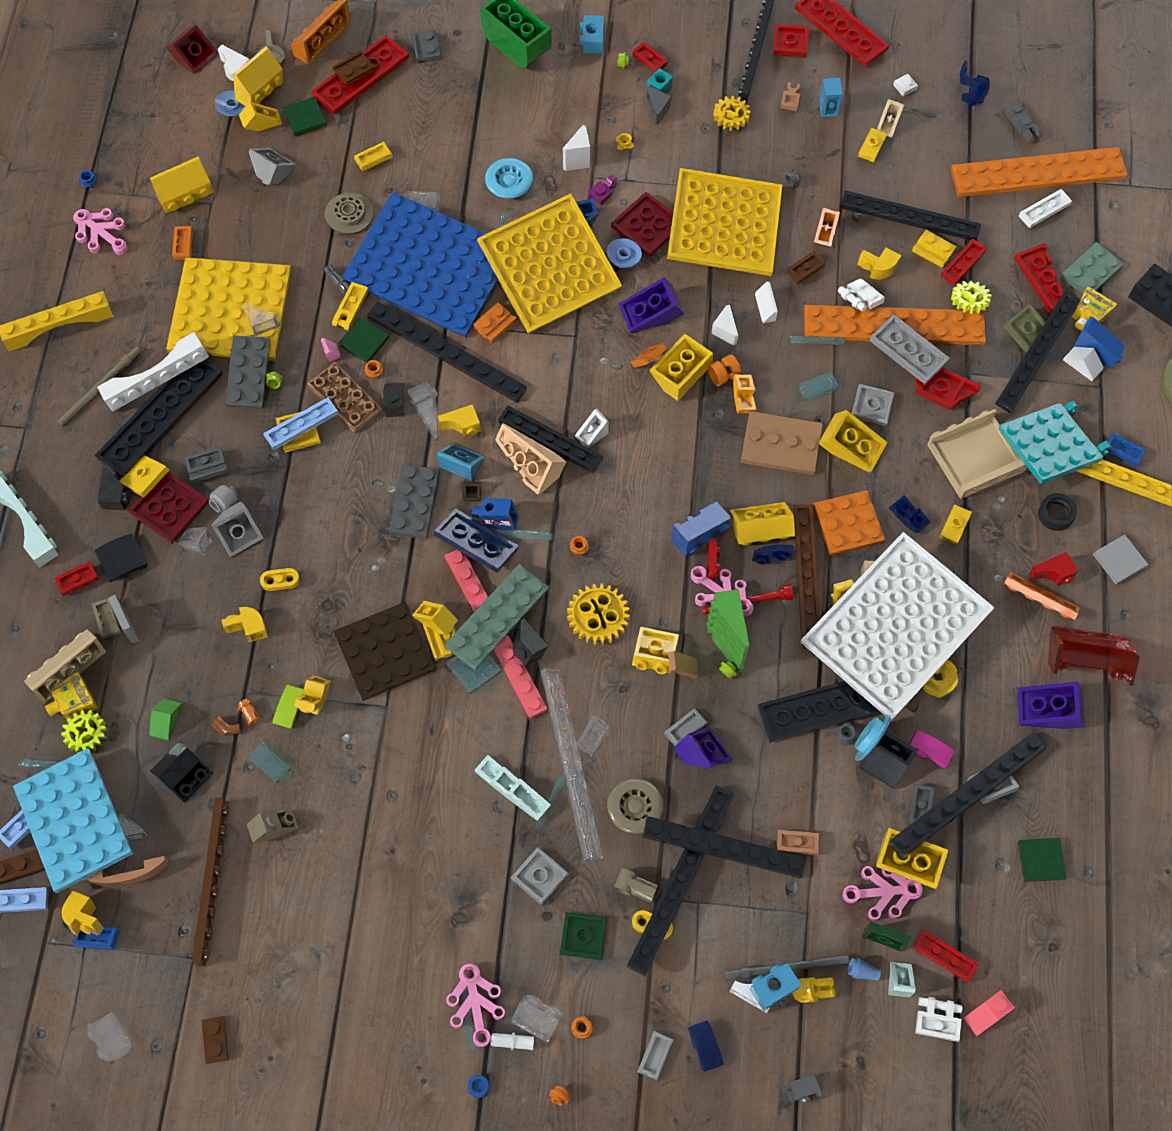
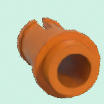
(249, 712)

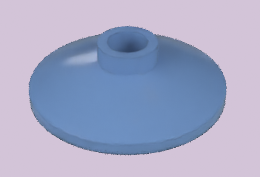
(227, 105)
(626, 248)

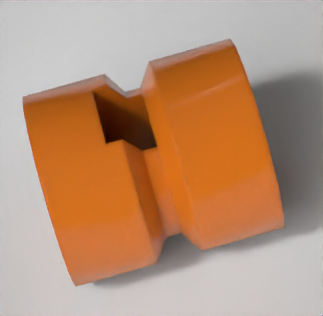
(724, 370)

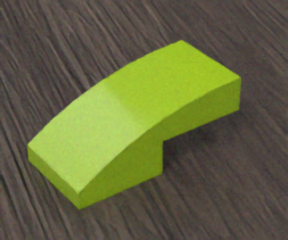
(286, 711)

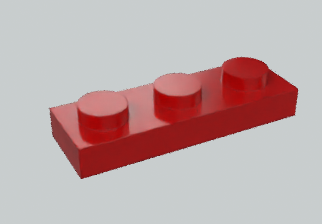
(963, 262)
(945, 956)

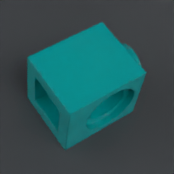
(661, 81)

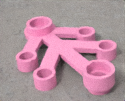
(99, 228)
(701, 571)
(886, 890)
(474, 1001)

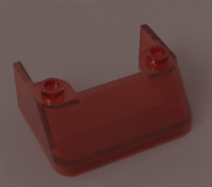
(1093, 651)

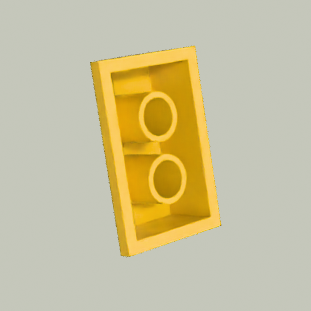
(257, 78)
(182, 185)
(681, 366)
(762, 523)
(921, 865)

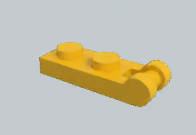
(350, 306)

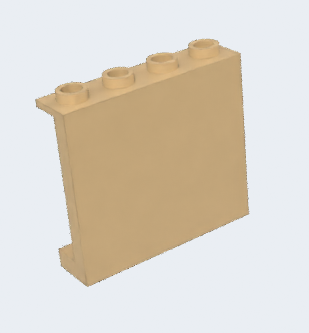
(975, 454)

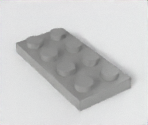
(909, 349)

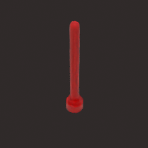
(783, 593)

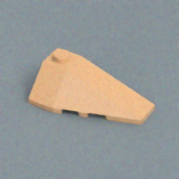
(535, 462)

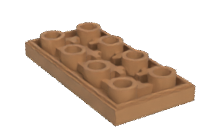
(350, 400)

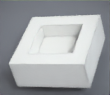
(905, 85)

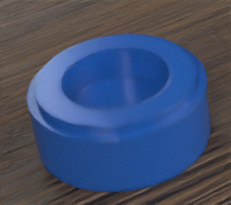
(478, 1086)

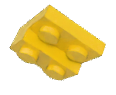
(653, 650)

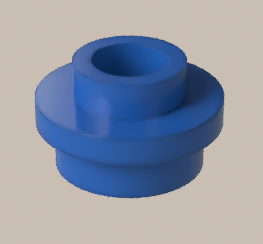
(87, 178)

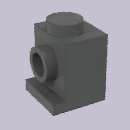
(804, 1089)

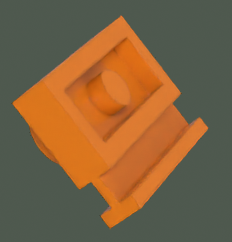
(494, 322)
(651, 353)

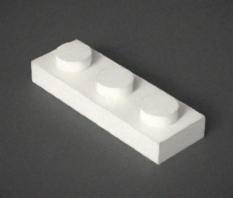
(1045, 208)

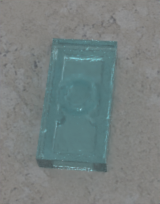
(818, 386)
(269, 762)

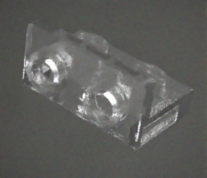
(536, 1017)
(109, 1038)

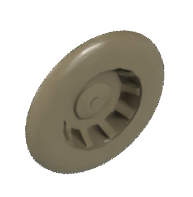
(348, 207)
(634, 806)

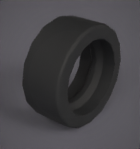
(1066, 502)

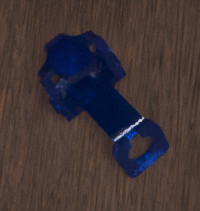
(980, 86)

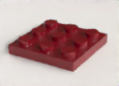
(645, 223)
(169, 507)

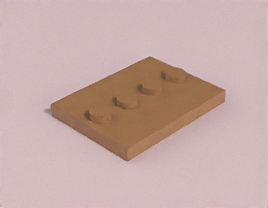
(781, 443)

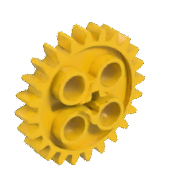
(614, 608)

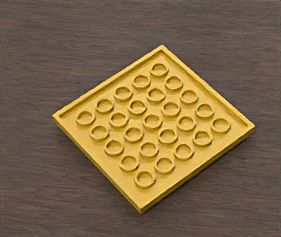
(725, 222)
(549, 263)
(214, 297)

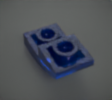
(909, 515)
(764, 554)
(705, 1045)

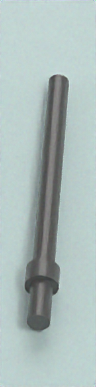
(746, 972)

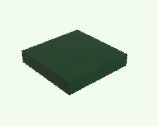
(304, 116)
(363, 340)
(1042, 859)
(583, 936)
(886, 936)

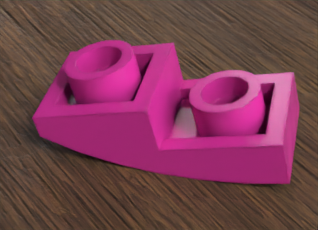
(932, 748)

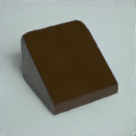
(471, 490)

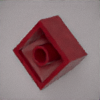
(192, 49)

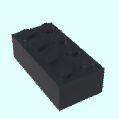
(1155, 293)

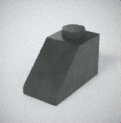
(393, 399)
(112, 492)
(527, 643)

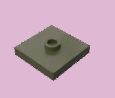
(1025, 326)

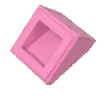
(331, 350)

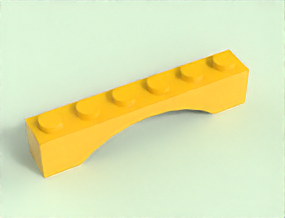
(24, 330)

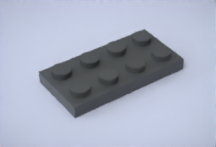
(248, 372)
(414, 501)

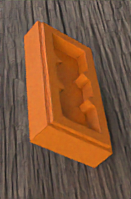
(182, 242)

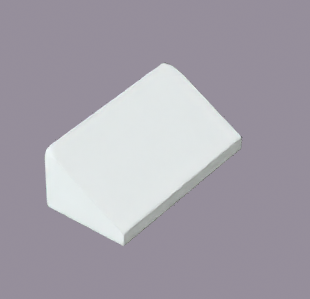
(766, 303)

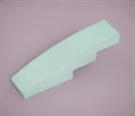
(512, 788)

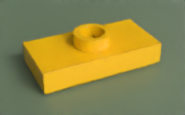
(872, 145)
(373, 156)
(955, 524)

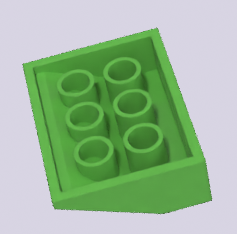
(728, 627)

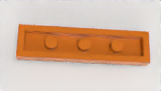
(1037, 593)

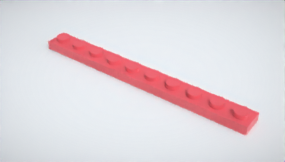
(512, 666)

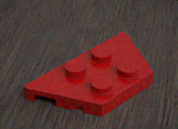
(947, 389)

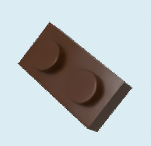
(806, 267)
(215, 1040)

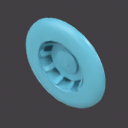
(509, 182)
(871, 736)

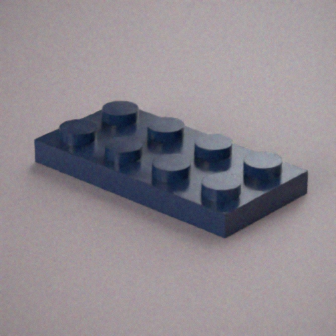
(476, 540)

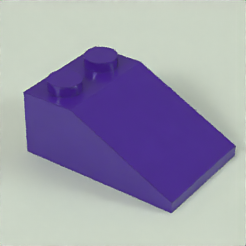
(651, 306)
(1052, 706)

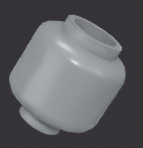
(223, 498)

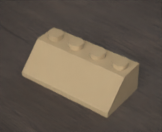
(71, 659)

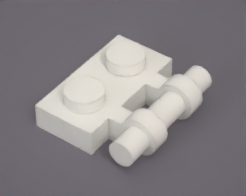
(861, 295)
(938, 1025)

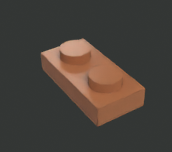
(798, 842)

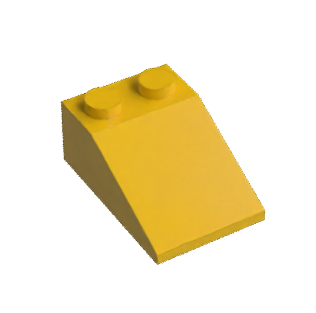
(852, 441)

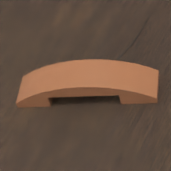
(151, 868)

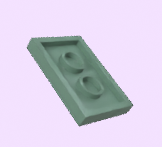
(1092, 269)

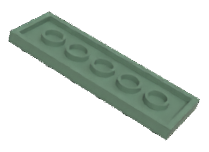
(496, 617)

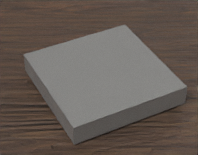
(872, 404)
(1120, 559)
(123, 619)
(539, 876)

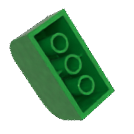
(515, 31)

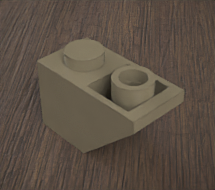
(271, 825)

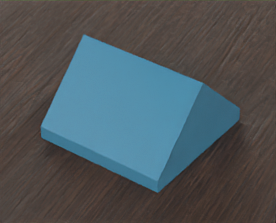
(460, 461)

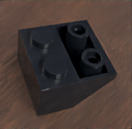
(889, 759)
(181, 771)

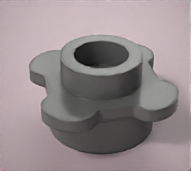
(792, 178)
(847, 727)

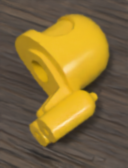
(814, 989)

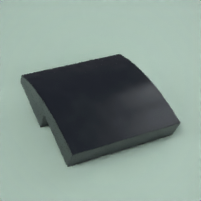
(120, 557)

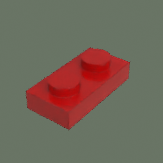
(649, 57)
(713, 552)
(76, 578)

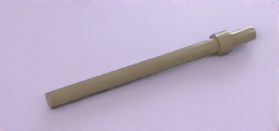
(124, 362)

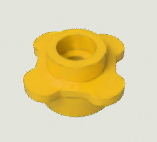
(624, 137)

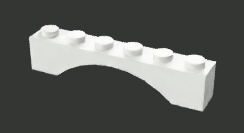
(185, 354)

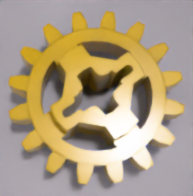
(730, 112)

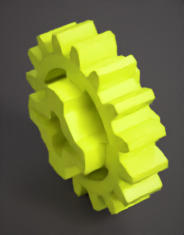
(971, 297)
(84, 723)

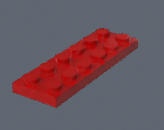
(843, 29)
(383, 55)

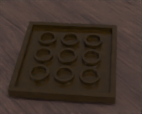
(384, 651)

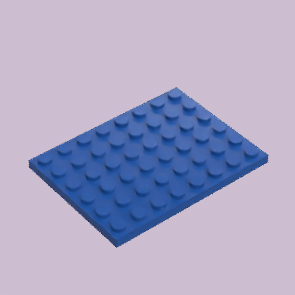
(424, 265)

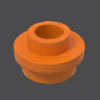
(373, 364)
(579, 540)
(582, 1020)
(559, 1096)

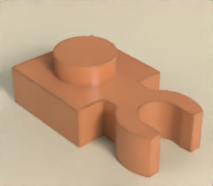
(790, 98)

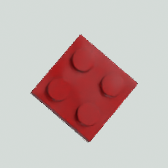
(790, 40)

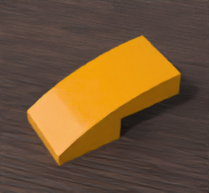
(743, 393)

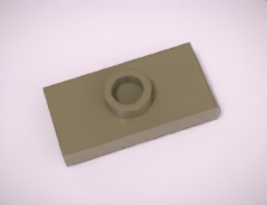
(106, 619)

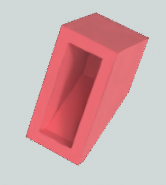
(988, 1013)

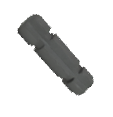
(337, 279)

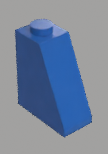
(1105, 343)

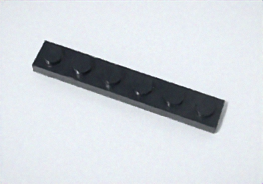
(551, 439)

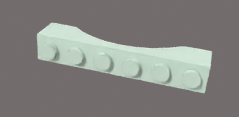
(35, 543)

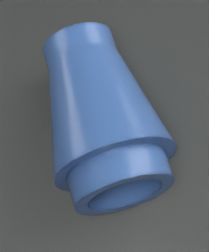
(862, 970)

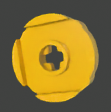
(948, 683)

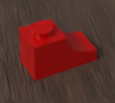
(1058, 569)

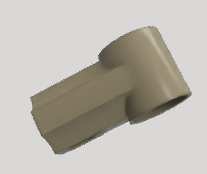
(630, 884)

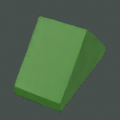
(164, 718)

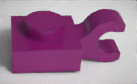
(603, 191)

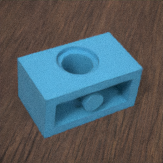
(592, 34)
(830, 97)
(765, 995)

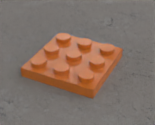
(848, 522)

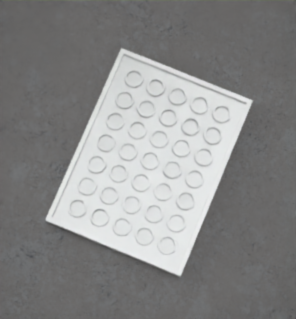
(897, 625)

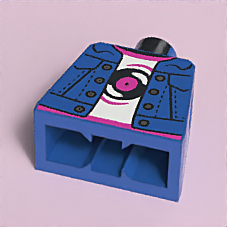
(497, 513)

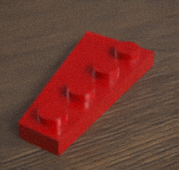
(1038, 270)

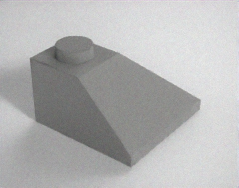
(270, 165)
(236, 529)

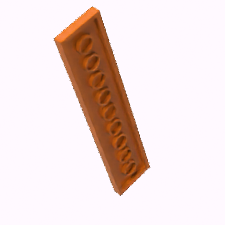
(1038, 172)
(934, 325)

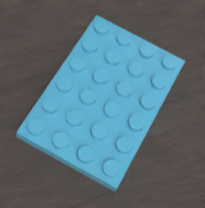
(72, 820)

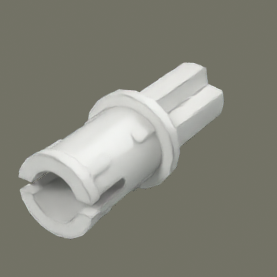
(512, 1041)

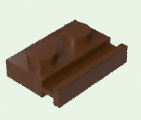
(353, 68)

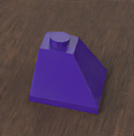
(702, 749)

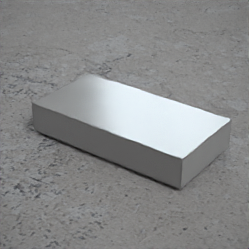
(689, 723)
(655, 1055)

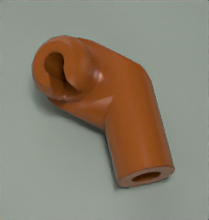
(224, 728)

